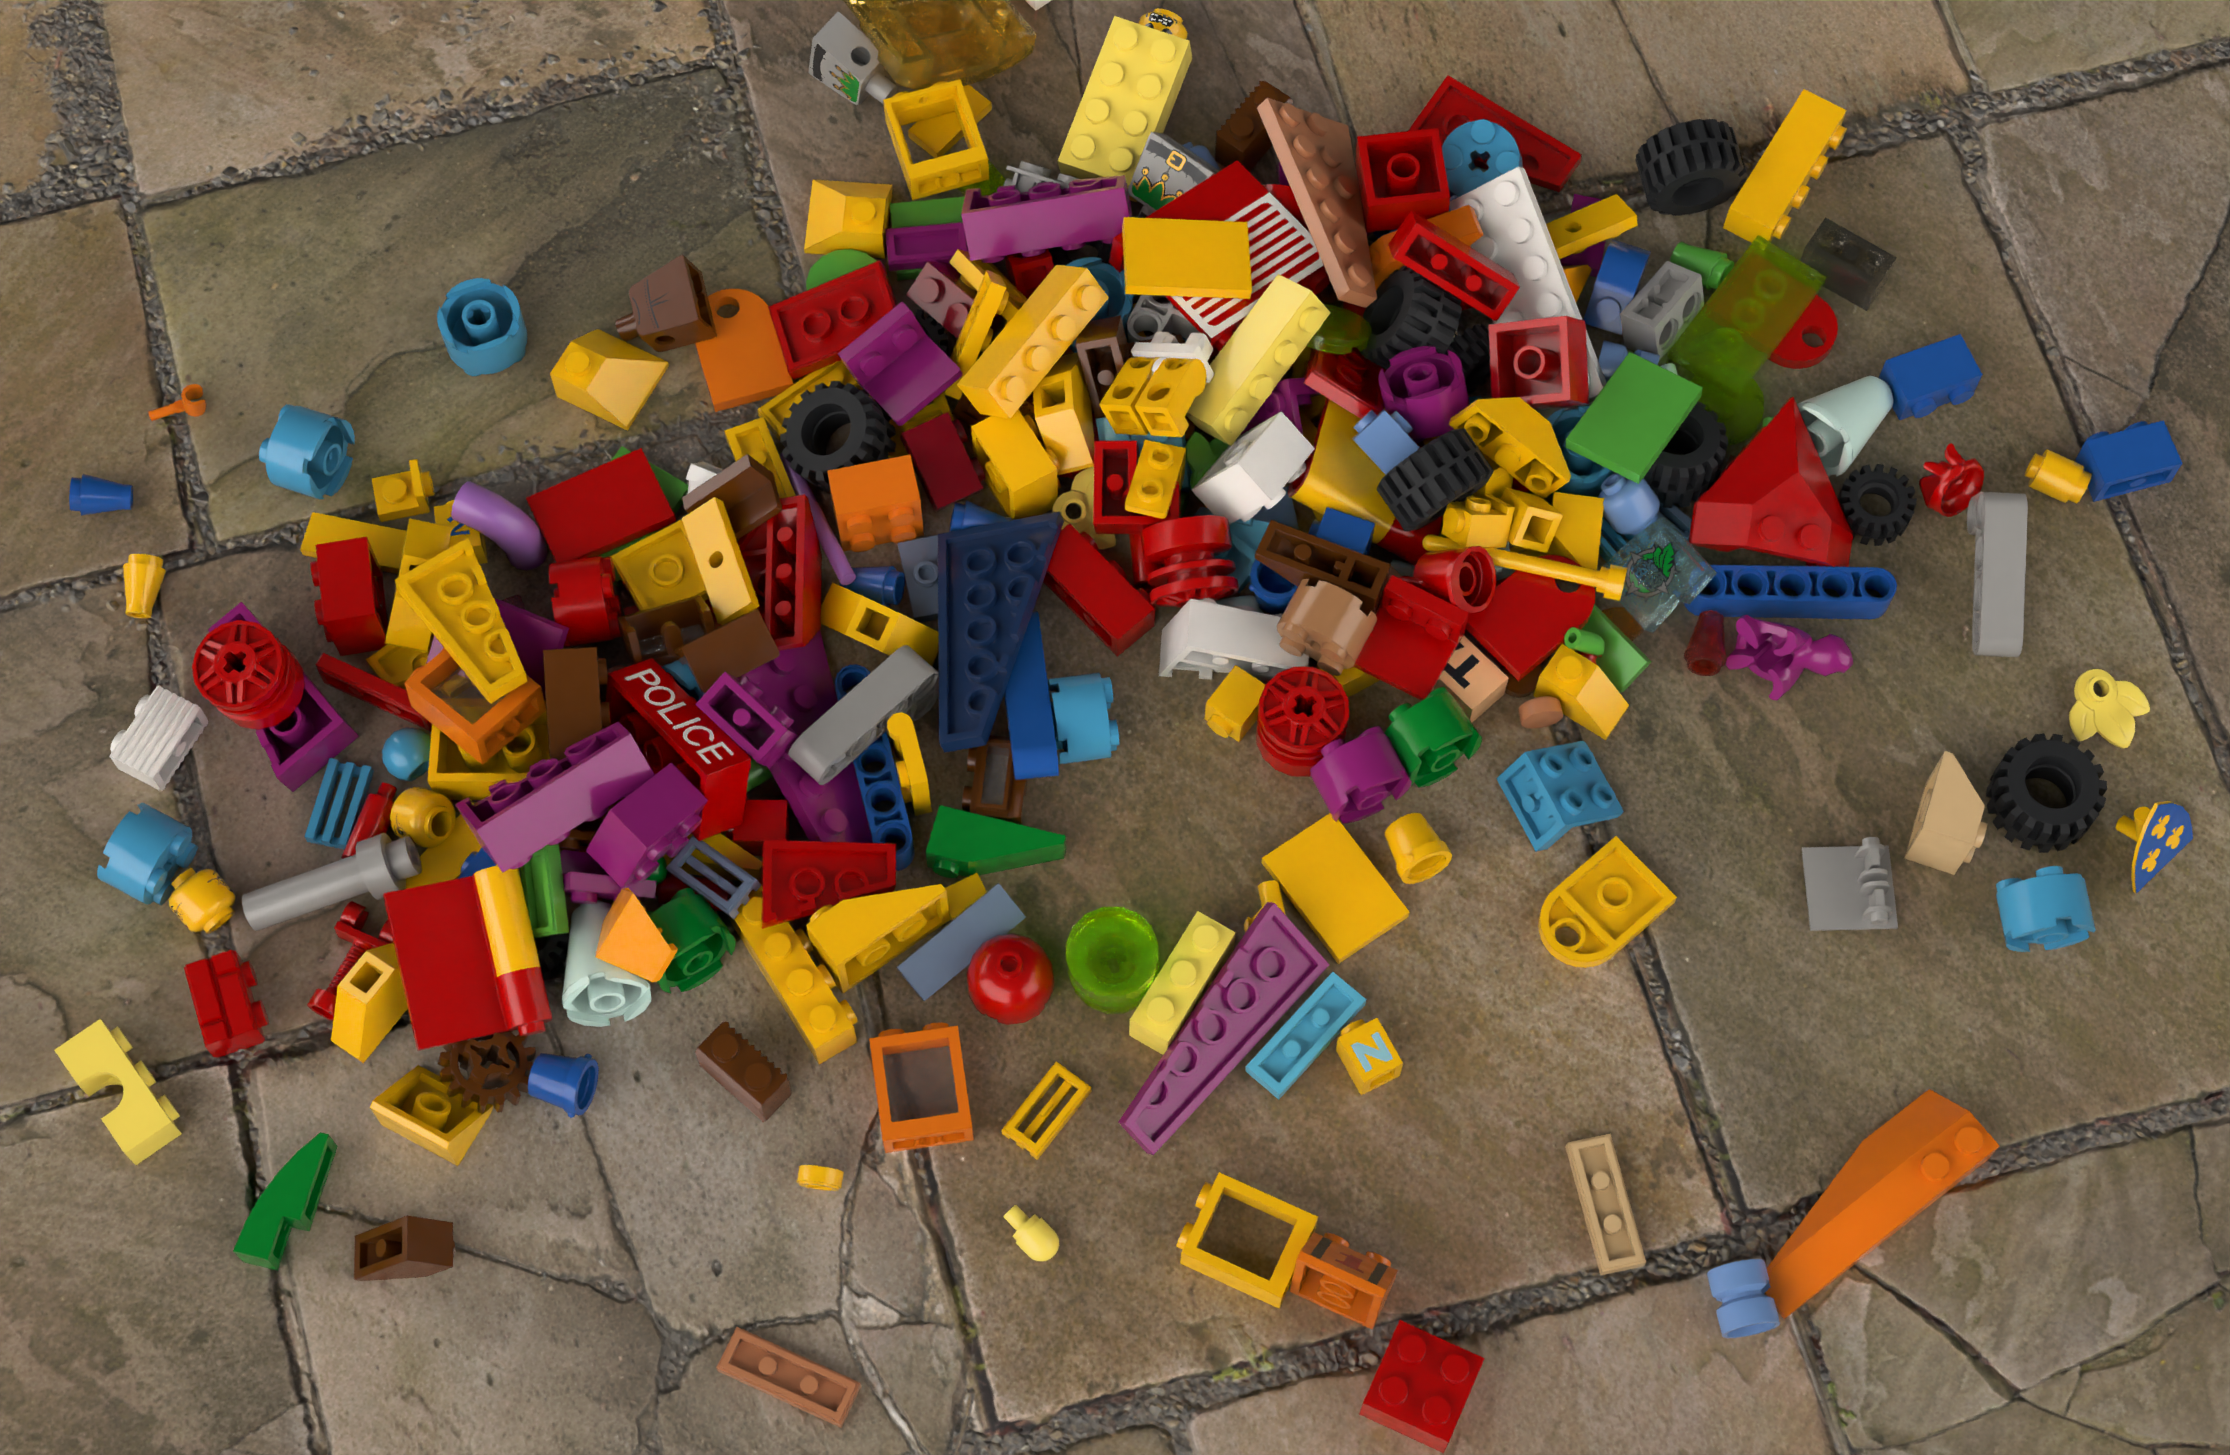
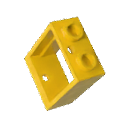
(944, 171)
(1268, 1291)

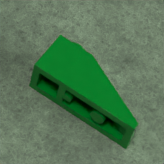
(983, 845)

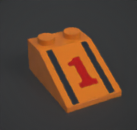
(1343, 1278)

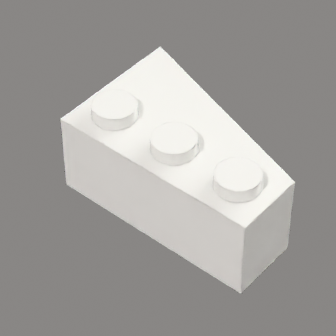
(1219, 636)

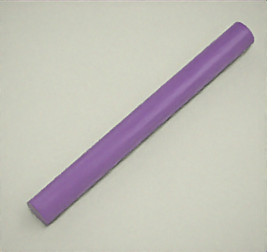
(824, 532)

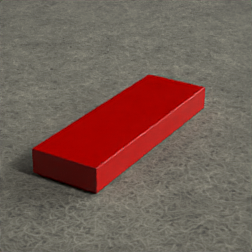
(369, 689)

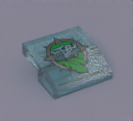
(1660, 573)

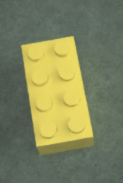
(1125, 101)

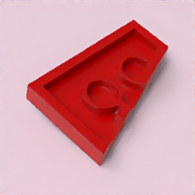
(813, 874)

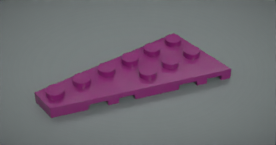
(804, 688)

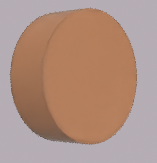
(1540, 712)

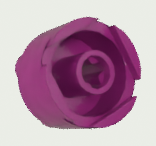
(1424, 390)
(1359, 775)

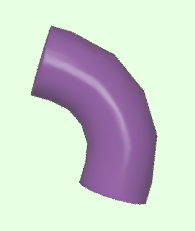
(502, 524)

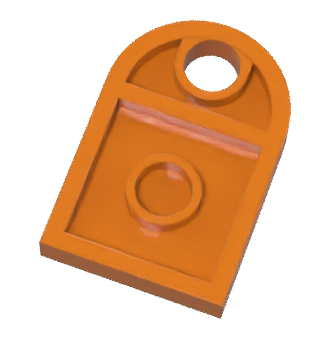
(745, 356)

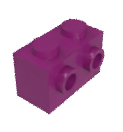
(747, 719)

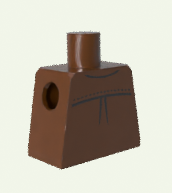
(669, 308)

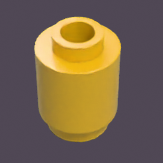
(2057, 476)

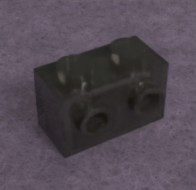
(1850, 263)

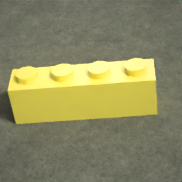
(1257, 358)

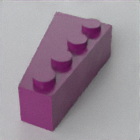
(1044, 217)
(307, 737)
(556, 796)

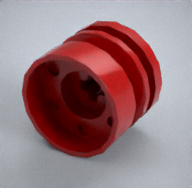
(1188, 554)
(267, 686)
(1295, 741)

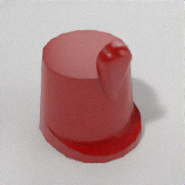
(1457, 576)

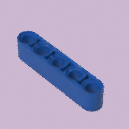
(1806, 582)
(1030, 710)
(879, 785)

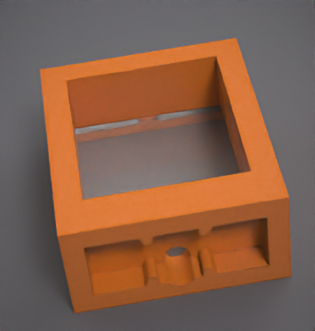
(462, 713)
(921, 1087)

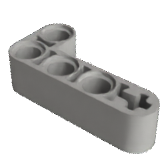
(1999, 572)
(848, 728)

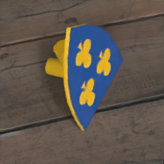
(2159, 838)

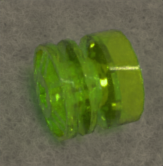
(1106, 936)

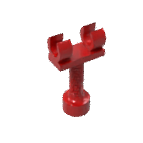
(348, 929)

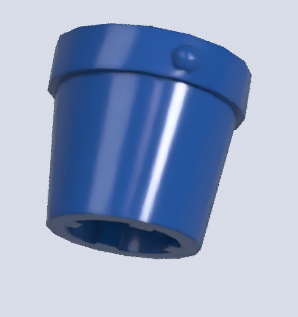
(1270, 588)
(564, 1081)

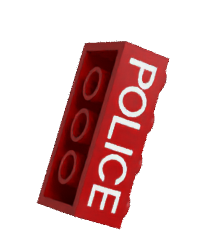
(677, 731)

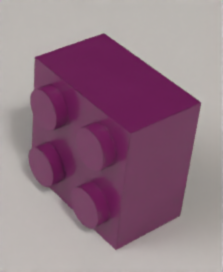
(647, 826)

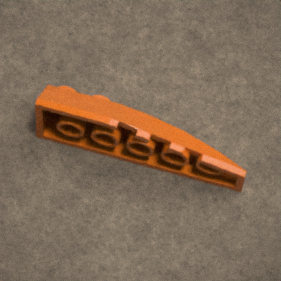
(1877, 1193)

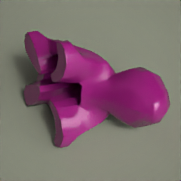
(1783, 652)

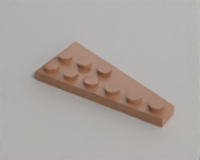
(1324, 182)

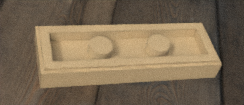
(1605, 1204)

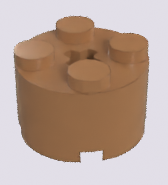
(1325, 626)

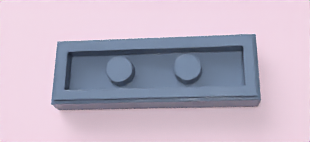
(955, 943)

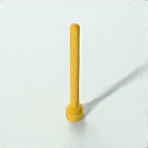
(1607, 580)

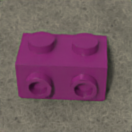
(588, 881)

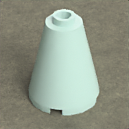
(1845, 420)
(593, 987)

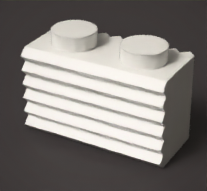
(158, 737)

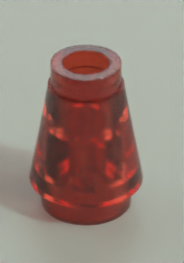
(1707, 647)

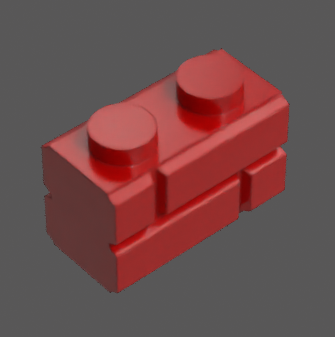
(226, 1003)

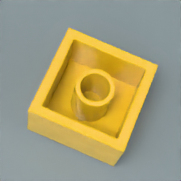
(1016, 465)

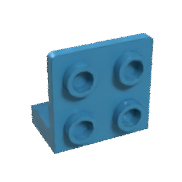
(1557, 791)

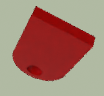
(1816, 319)
(1530, 619)

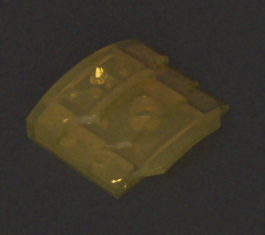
(944, 38)

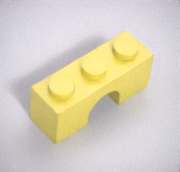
(1180, 982)
(141, 1120)

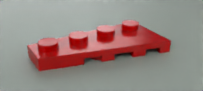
(1543, 157)

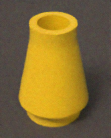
(142, 584)

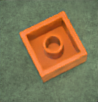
(876, 503)

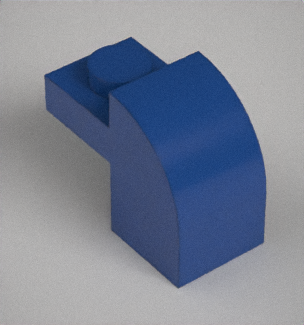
(1616, 285)

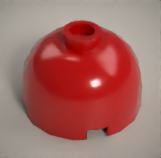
(1010, 978)

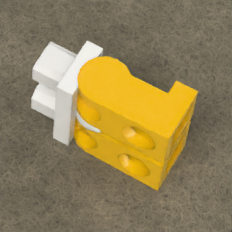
(1158, 386)

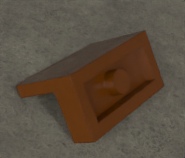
(746, 491)
(730, 648)

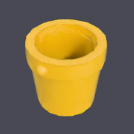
(1416, 848)

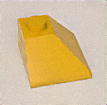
(848, 217)
(607, 377)

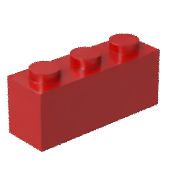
(1453, 265)
(1098, 591)

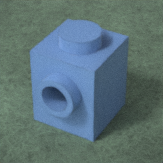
(1385, 439)

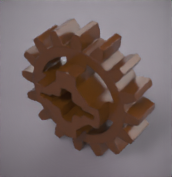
(481, 1080)

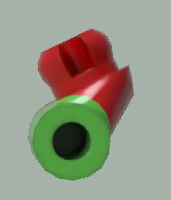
(1585, 643)

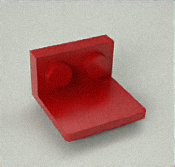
(1412, 638)

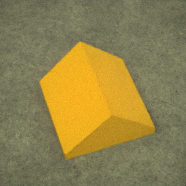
(426, 1115)

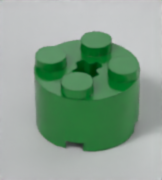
(1432, 737)
(697, 934)

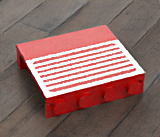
(1276, 247)

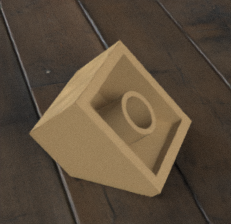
(1947, 819)

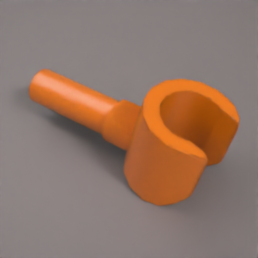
(191, 408)

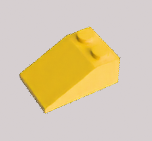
(873, 930)

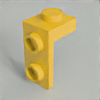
(1156, 478)

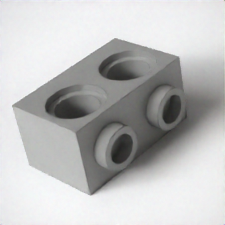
(1662, 309)

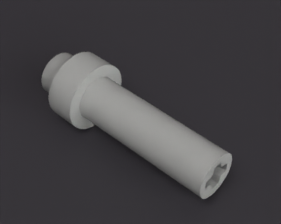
(375, 868)

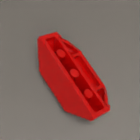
(786, 572)

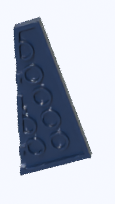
(984, 606)

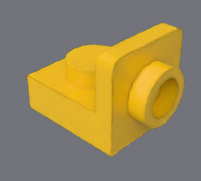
(403, 493)

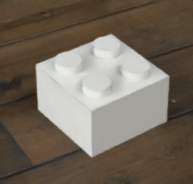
(1254, 470)

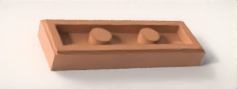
(789, 1377)

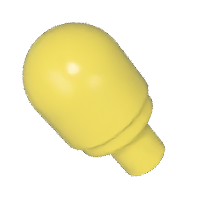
(1033, 1235)

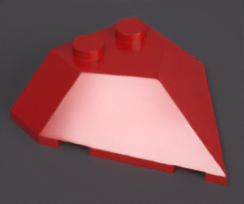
(1775, 499)

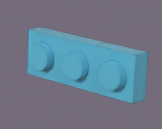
(1305, 1035)

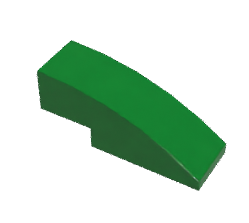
(286, 1204)

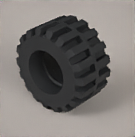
(1691, 167)
(1409, 315)
(820, 416)
(1687, 476)
(1433, 477)
(2059, 764)

